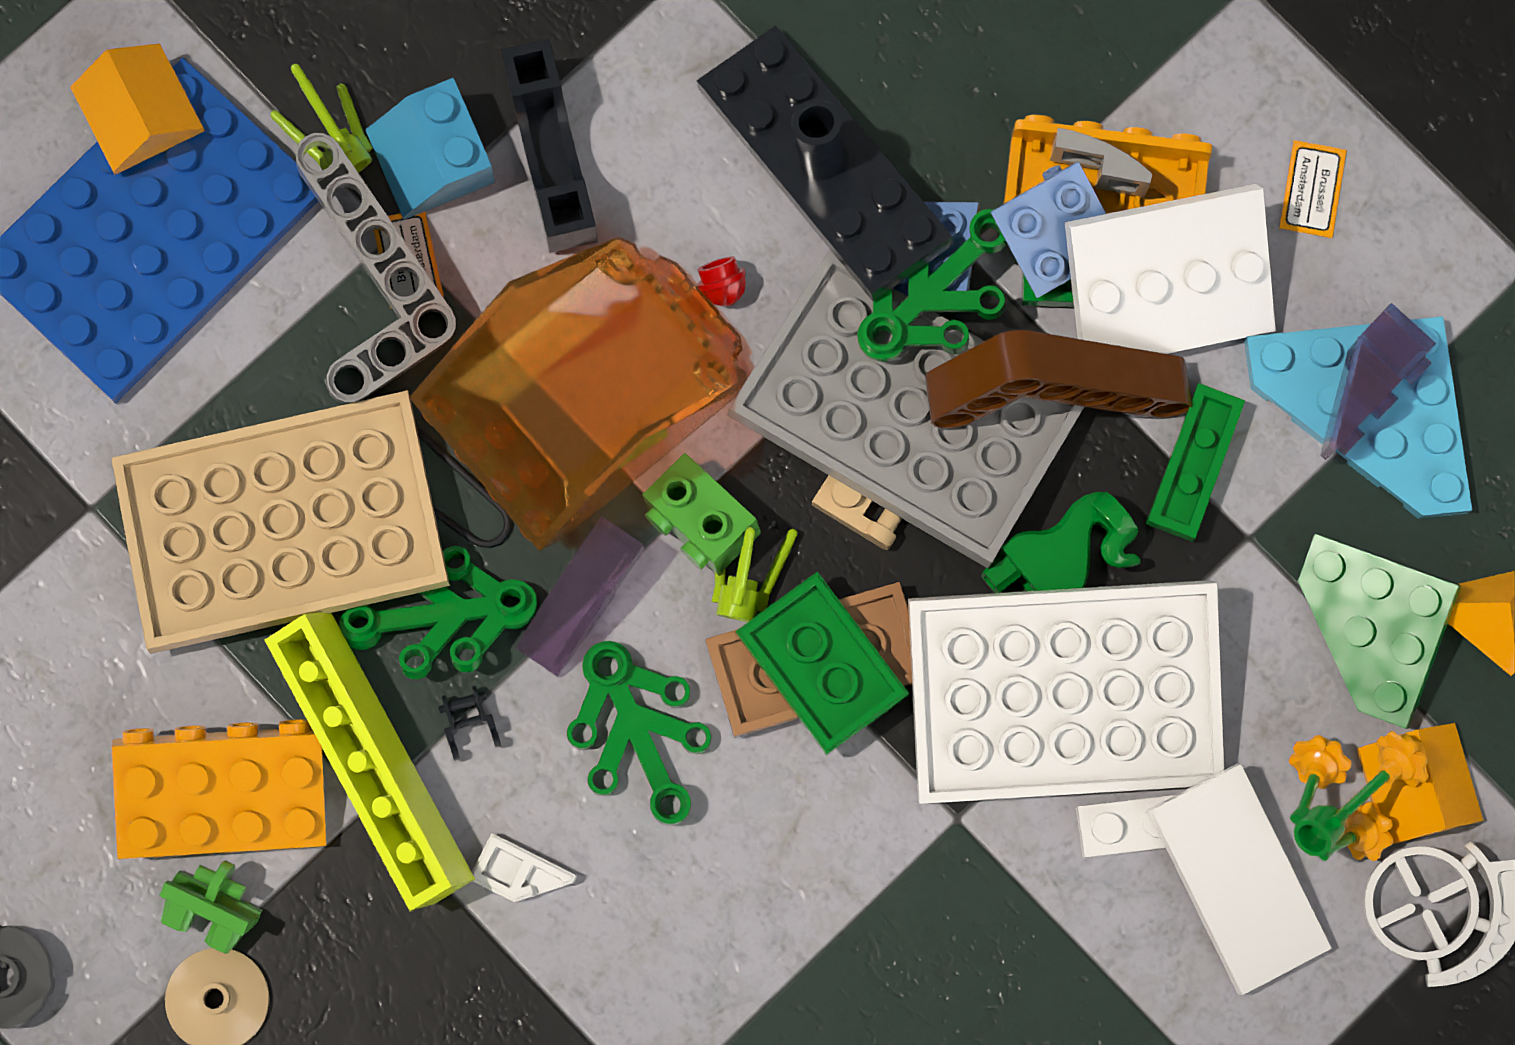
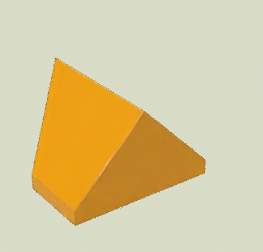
(1487, 617)

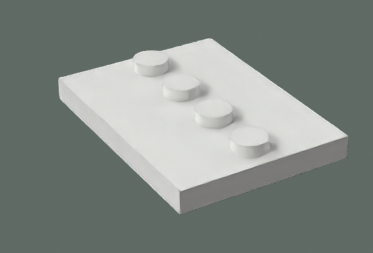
(1173, 272)

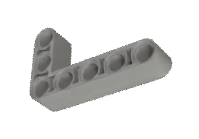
(380, 269)

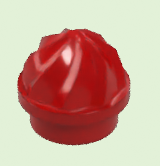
(722, 281)

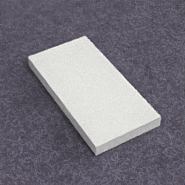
(1239, 879)

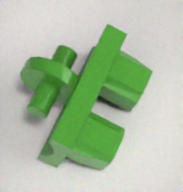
(213, 898)

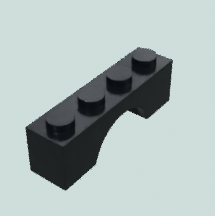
(549, 146)

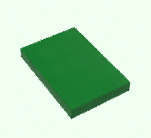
(821, 663)

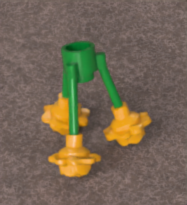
(1355, 825)

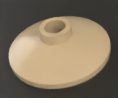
(243, 1004)

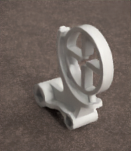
(1498, 930)

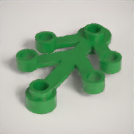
(930, 295)
(448, 615)
(634, 724)

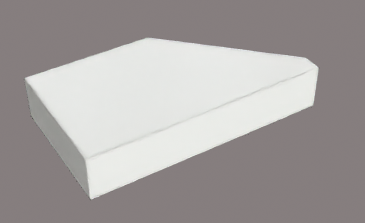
(517, 872)

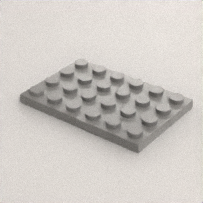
(874, 426)

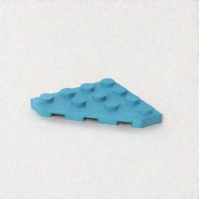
(1407, 451)

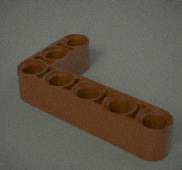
(1055, 371)

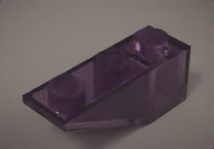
(1372, 368)

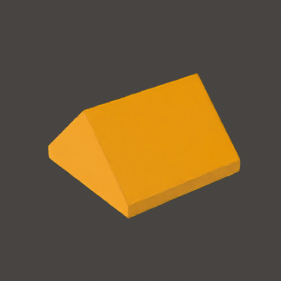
(135, 105)
(1434, 805)

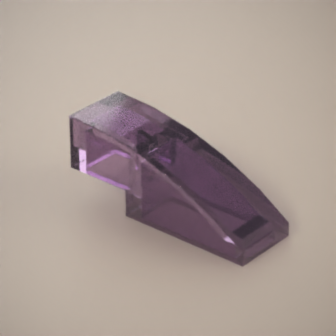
(580, 596)

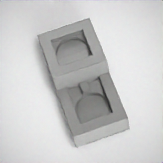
(1115, 168)

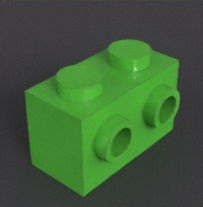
(699, 514)

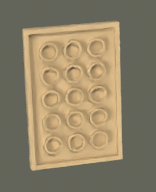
(279, 522)

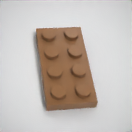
(753, 700)

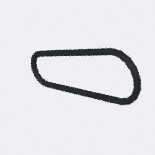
(476, 485)

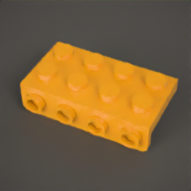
(1176, 163)
(218, 790)

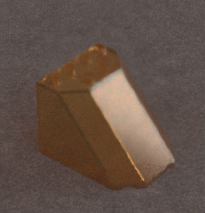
(581, 383)

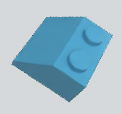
(430, 149)

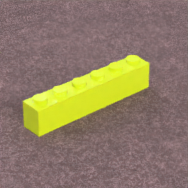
(369, 760)

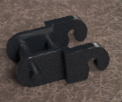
(450, 706)

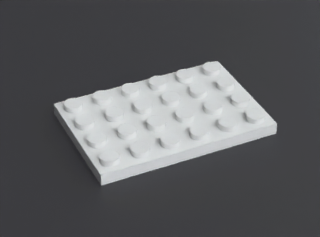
(1066, 691)

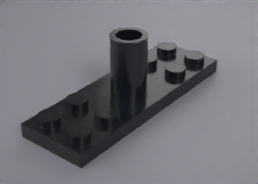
(825, 163)

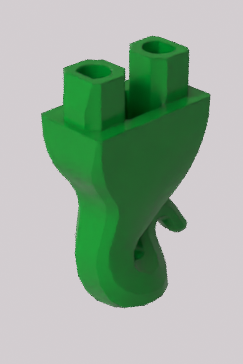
(1061, 554)

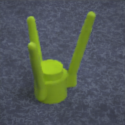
(353, 145)
(739, 597)

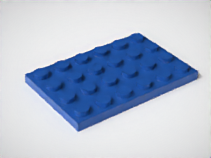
(141, 255)

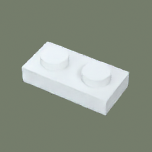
(1118, 828)

